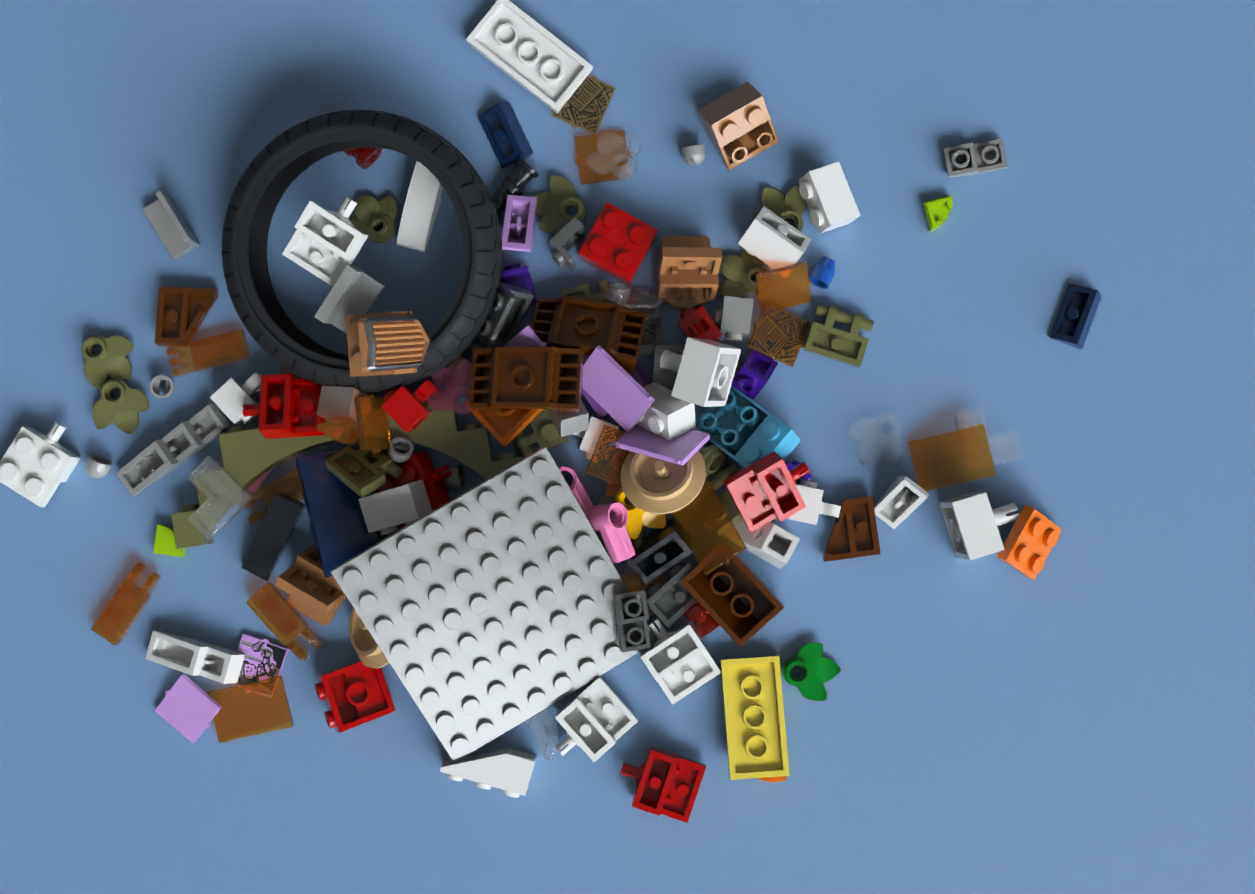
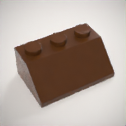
(734, 598)

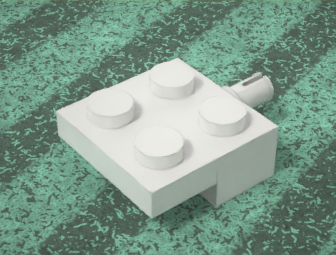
(325, 240)
(37, 464)
(679, 661)
(594, 720)

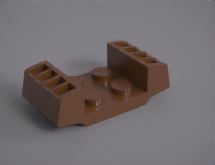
(590, 323)
(526, 379)

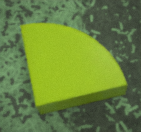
(937, 211)
(165, 542)

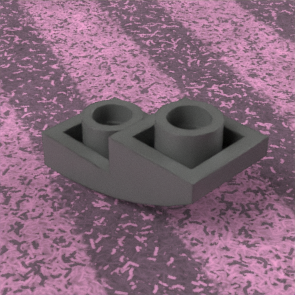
(632, 621)

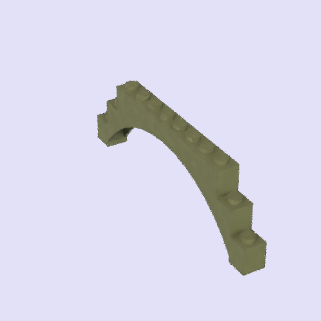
(250, 456)

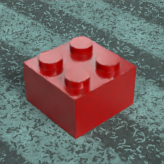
(618, 244)

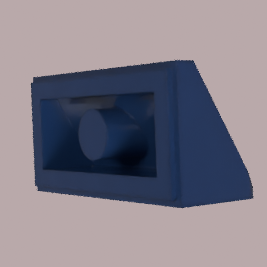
(505, 134)
(1076, 315)

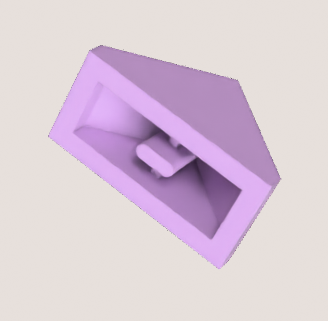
(519, 223)

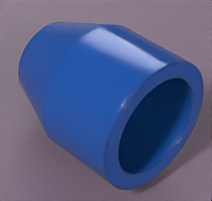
(822, 272)

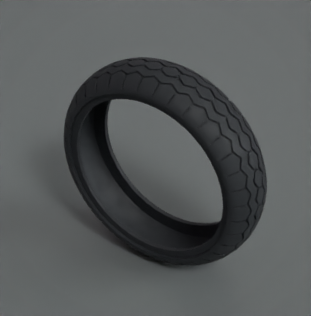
(261, 190)

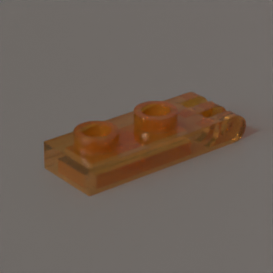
(210, 352)

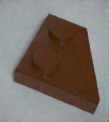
(181, 313)
(854, 531)

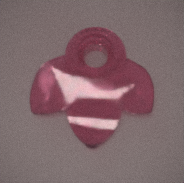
(451, 386)

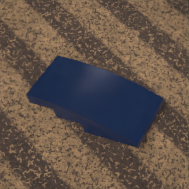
(333, 513)

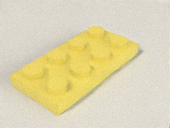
(754, 717)

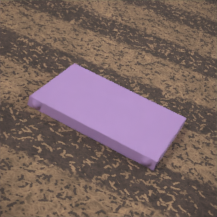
(615, 389)
(674, 451)

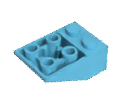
(746, 430)

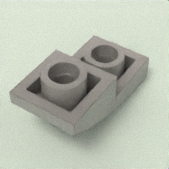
(975, 158)

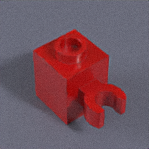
(698, 324)
(408, 407)

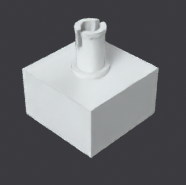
(703, 371)
(975, 524)

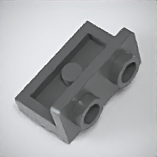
(567, 236)
(505, 314)
(671, 598)

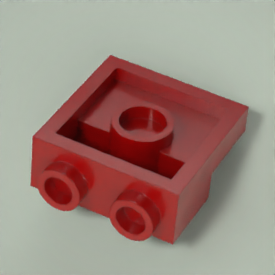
(354, 696)

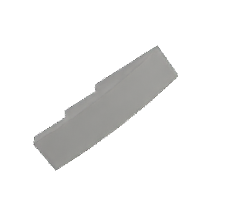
(173, 449)

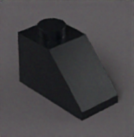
(660, 551)

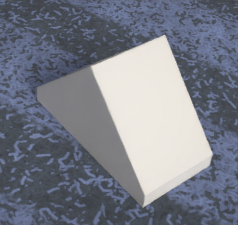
(899, 501)

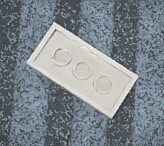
(529, 54)

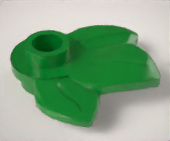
(814, 671)

